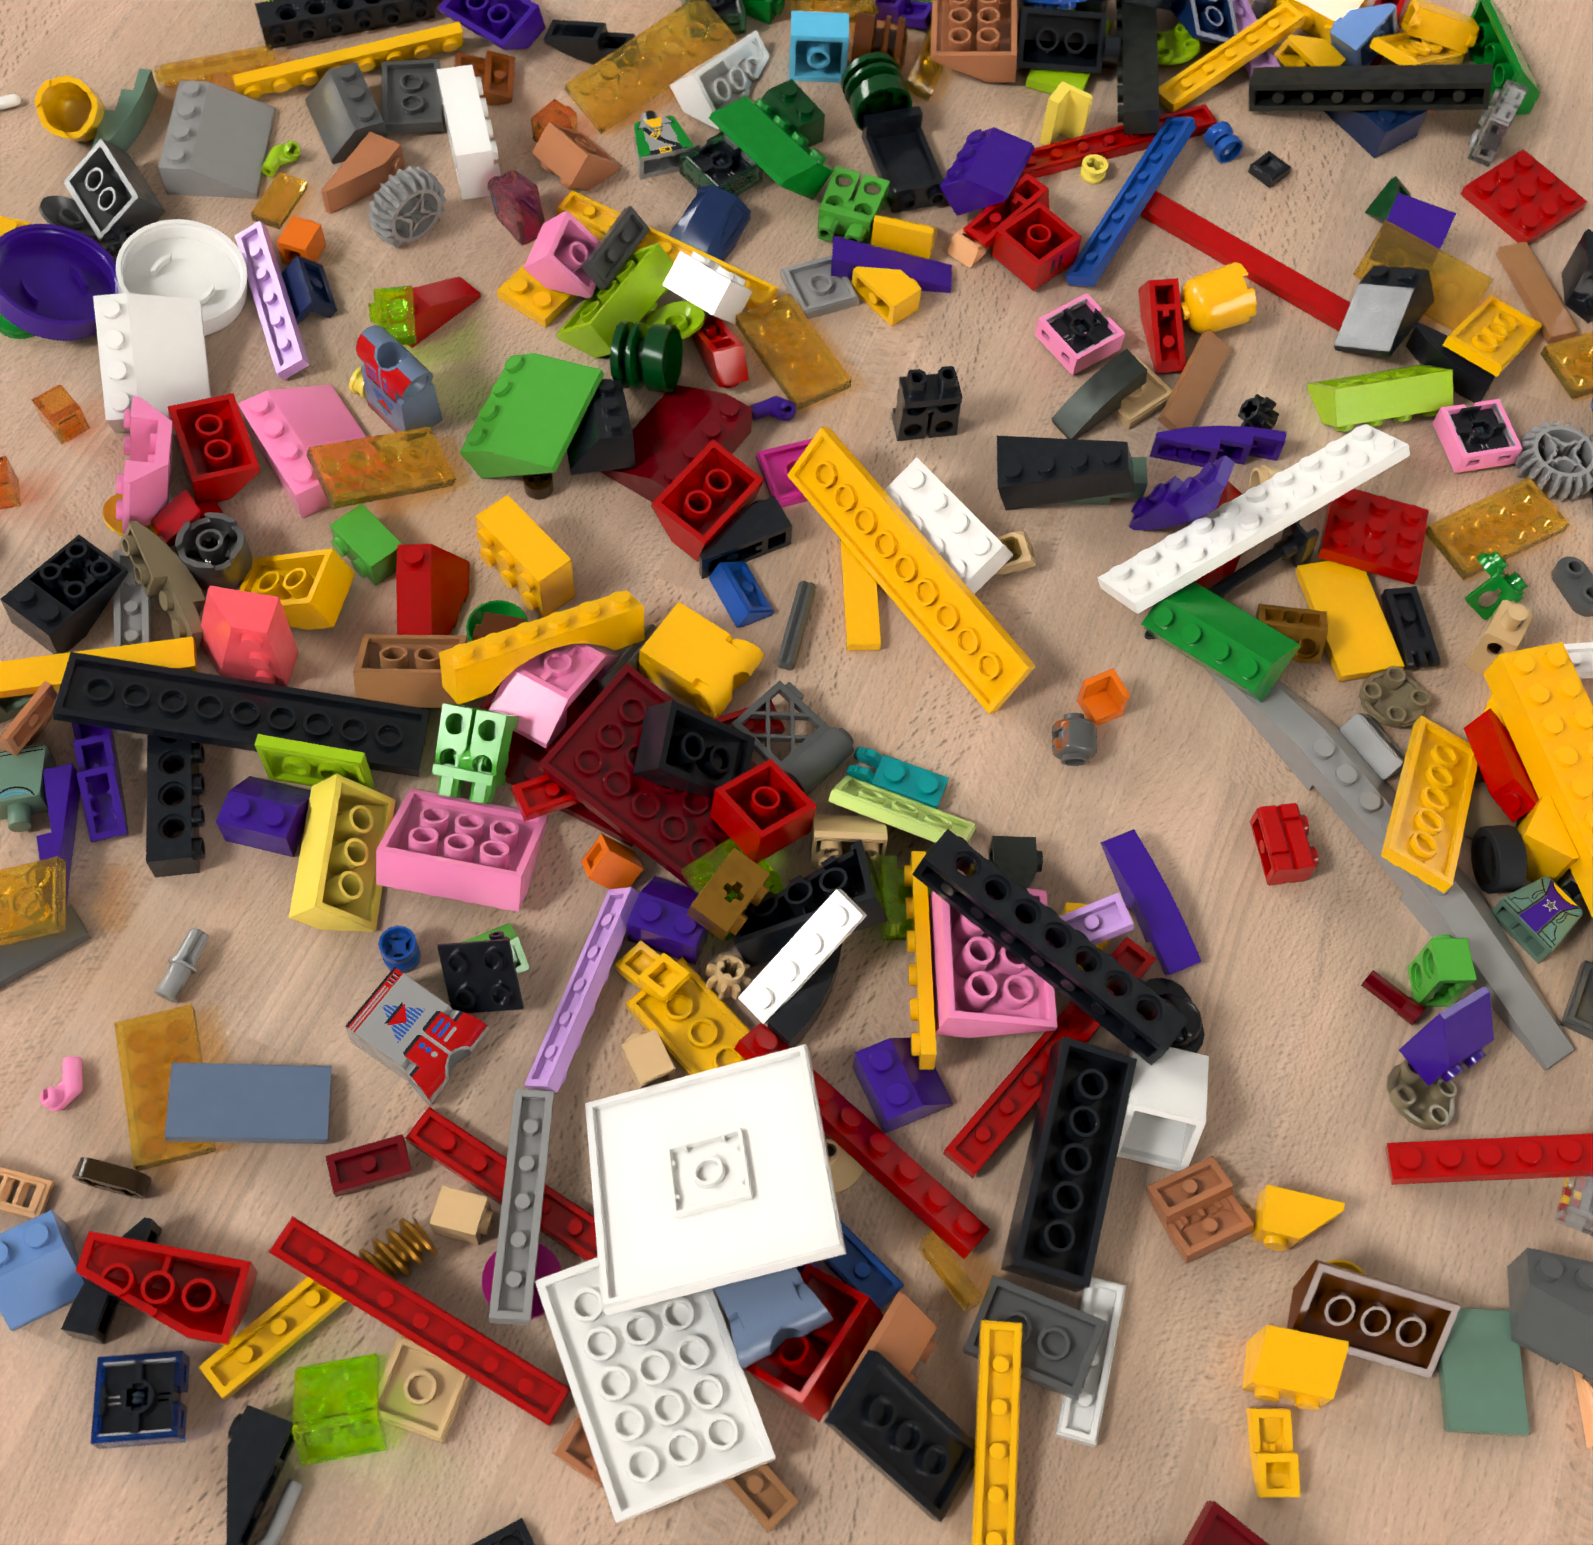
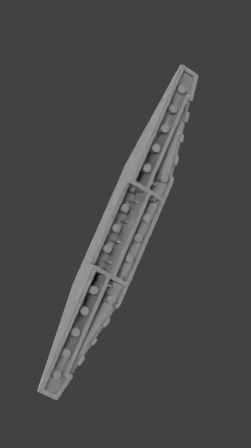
(1364, 801)

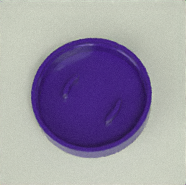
(52, 280)

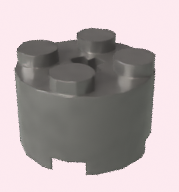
(214, 551)

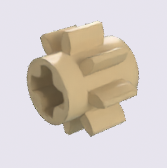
(727, 976)

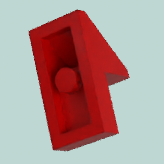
(178, 512)

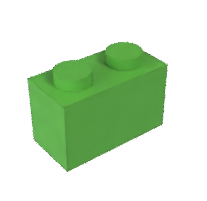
(366, 544)

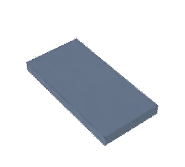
(248, 1103)

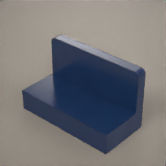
(308, 288)

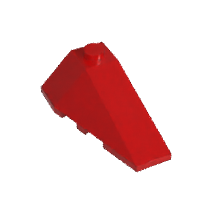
(180, 1287)

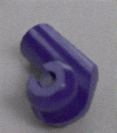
(774, 407)

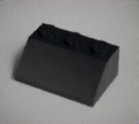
(1060, 39)
(604, 434)

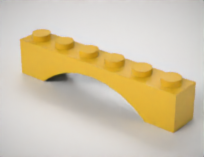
(481, 665)

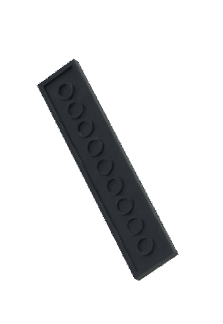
(235, 711)

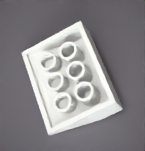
(150, 351)

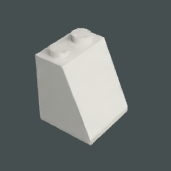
(1166, 1109)

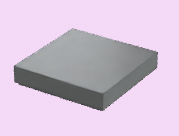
(816, 289)

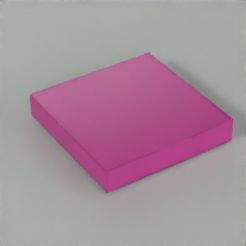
(775, 466)

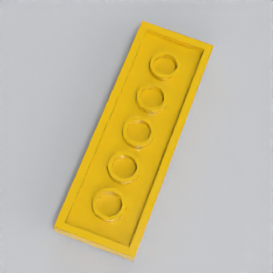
(1431, 805)

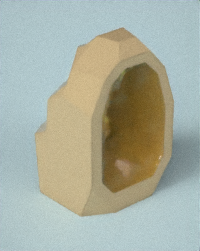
(1022, 549)

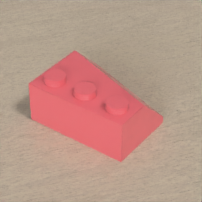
(248, 636)

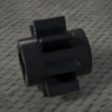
(116, 239)
(1258, 413)

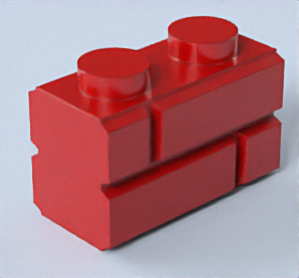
(1283, 844)

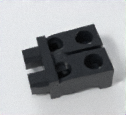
(926, 402)

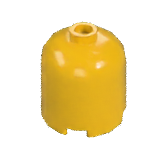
(69, 108)
(1218, 299)

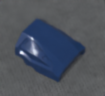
(712, 222)

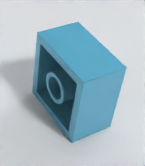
(818, 46)

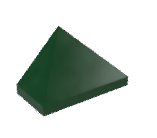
(1384, 201)

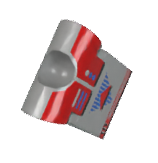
(414, 1033)

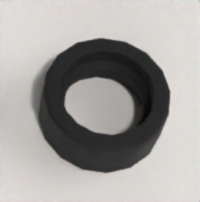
(1499, 859)

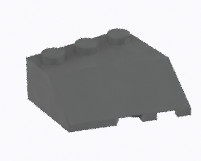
(1553, 1308)

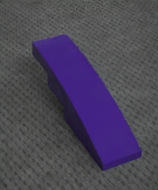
(917, 13)
(1209, 443)
(100, 782)
(1151, 902)

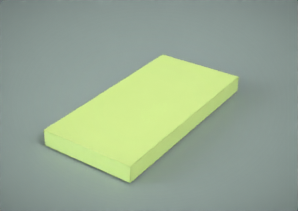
(898, 810)

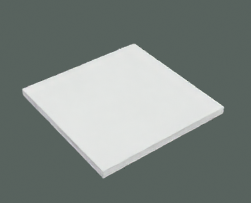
(710, 1180)

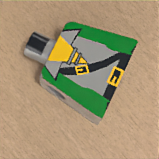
(659, 144)

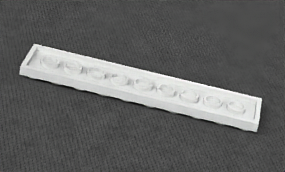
(1252, 517)

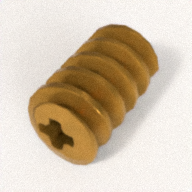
(400, 1249)

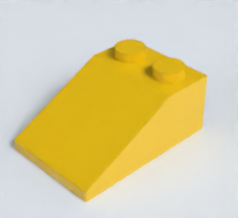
(308, 585)

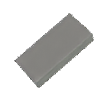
(1374, 745)

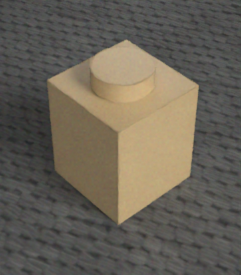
(647, 1059)
(461, 1215)

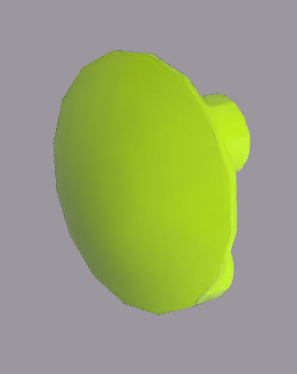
(1176, 46)

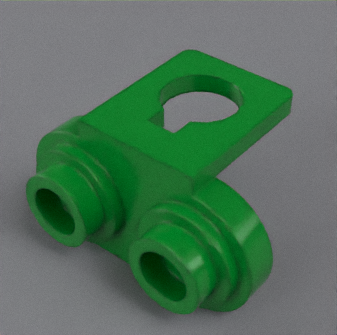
(1510, 585)

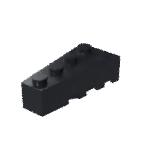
(1060, 470)
(784, 913)

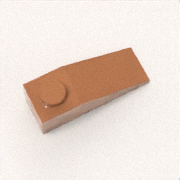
(363, 172)

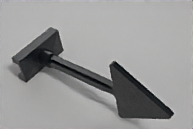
(1294, 545)

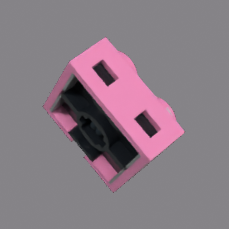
(1079, 334)
(1477, 436)

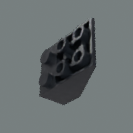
(65, 595)

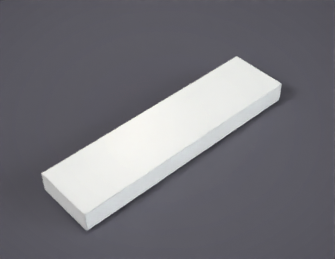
(1081, 1419)

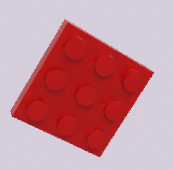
(1523, 198)
(1374, 535)

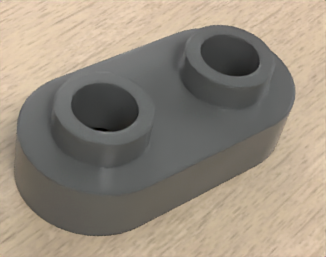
(1574, 583)

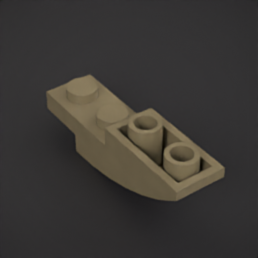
(165, 575)

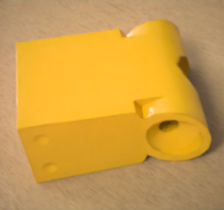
(697, 660)

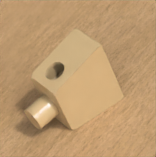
(1505, 628)

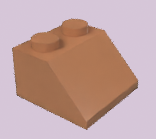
(574, 157)

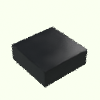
(1269, 169)

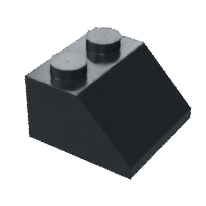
(1578, 278)

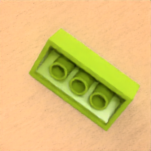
(626, 298)
(1382, 395)

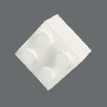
(708, 286)

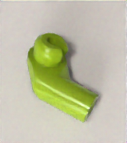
(279, 156)

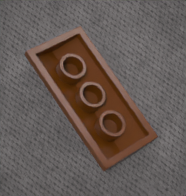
(1375, 1317)

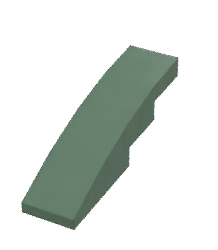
(131, 113)

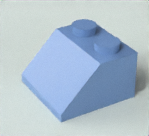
(1356, 30)
(37, 1270)

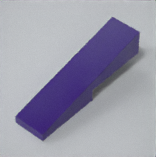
(929, 274)
(63, 806)

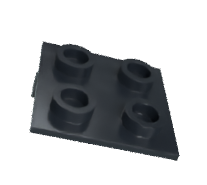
(481, 975)

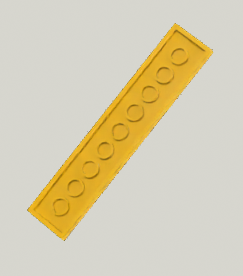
(910, 571)

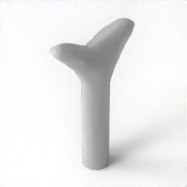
(281, 1514)

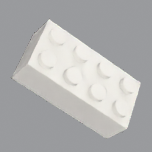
(468, 130)
(948, 525)

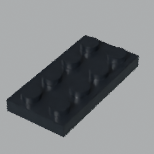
(903, 1435)

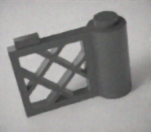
(817, 753)

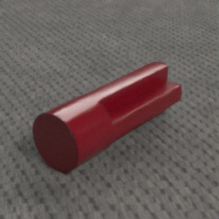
(1393, 997)

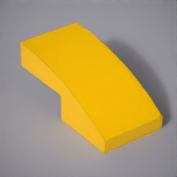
(651, 972)
(1271, 1452)

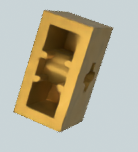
(735, 874)

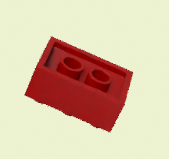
(213, 447)
(705, 498)
(814, 1367)

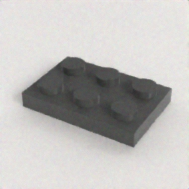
(411, 96)
(1055, 1337)

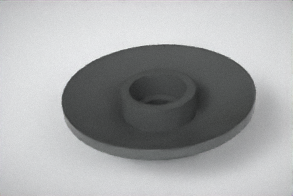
(65, 213)

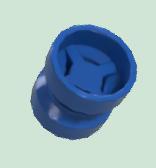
(1223, 142)
(399, 941)

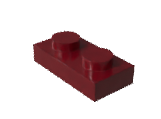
(369, 1165)

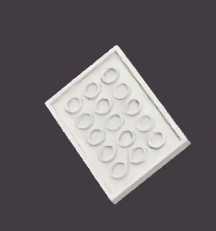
(654, 1391)

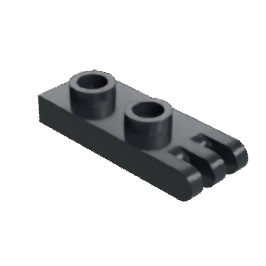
(1410, 627)

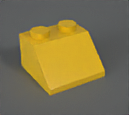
(1293, 1366)

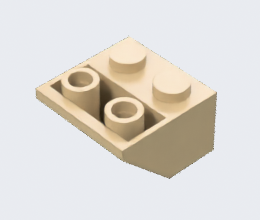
(836, 833)

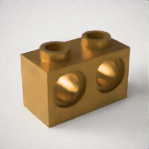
(1301, 625)

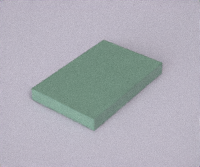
(1482, 1376)

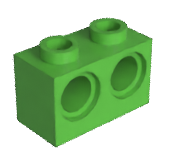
(1441, 971)

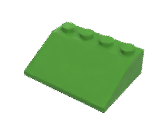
(530, 416)

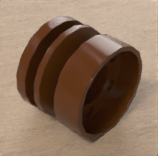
(884, 40)

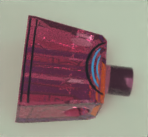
(513, 197)

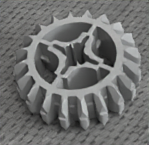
(406, 206)
(1557, 460)

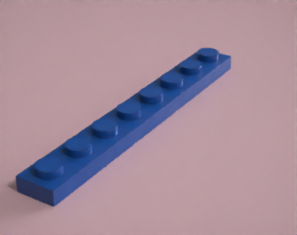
(1130, 201)

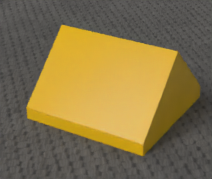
(903, 236)
(1546, 842)

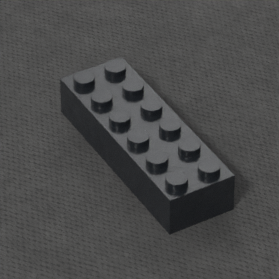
(1069, 1165)

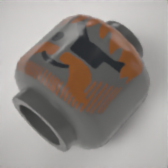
(1074, 739)

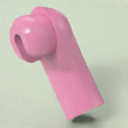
(68, 1089)

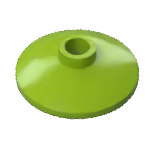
(684, 314)

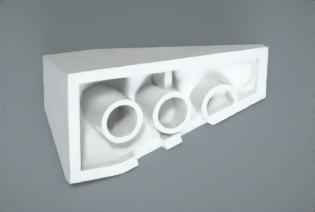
(721, 78)

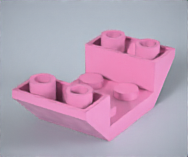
(148, 471)
(548, 686)

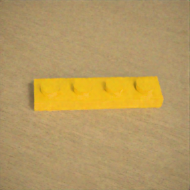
(269, 1337)

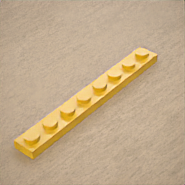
(368, 56)

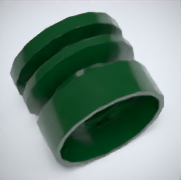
(874, 86)
(646, 356)

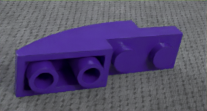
(1182, 501)

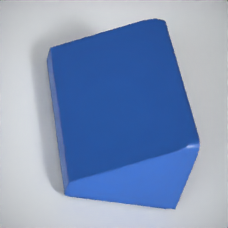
(740, 593)

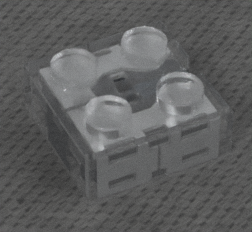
(1496, 122)

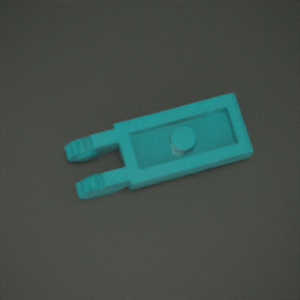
(899, 777)

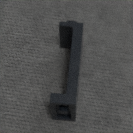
(903, 158)

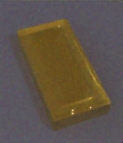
(279, 200)
(949, 1271)

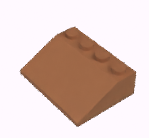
(976, 37)

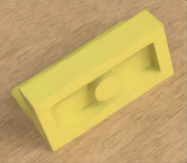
(1066, 113)

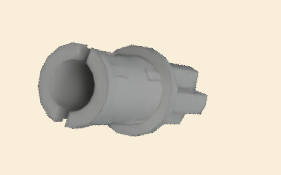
(182, 965)

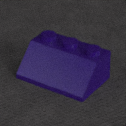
(501, 22)
(985, 170)

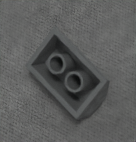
(344, 111)
(112, 191)

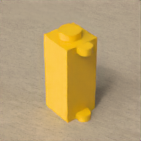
(1440, 25)

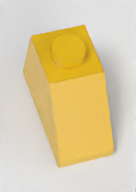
(1308, 52)
(887, 292)
(1290, 1216)

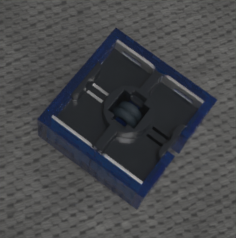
(140, 1400)

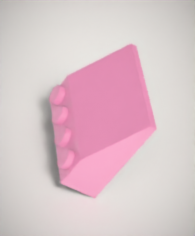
(288, 424)
(460, 850)
(980, 983)

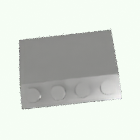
(215, 142)

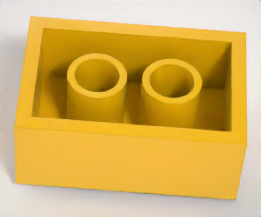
(525, 557)

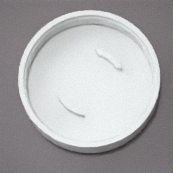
(186, 262)

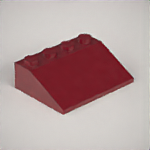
(677, 432)

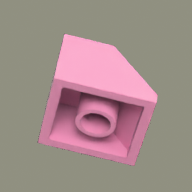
(559, 253)

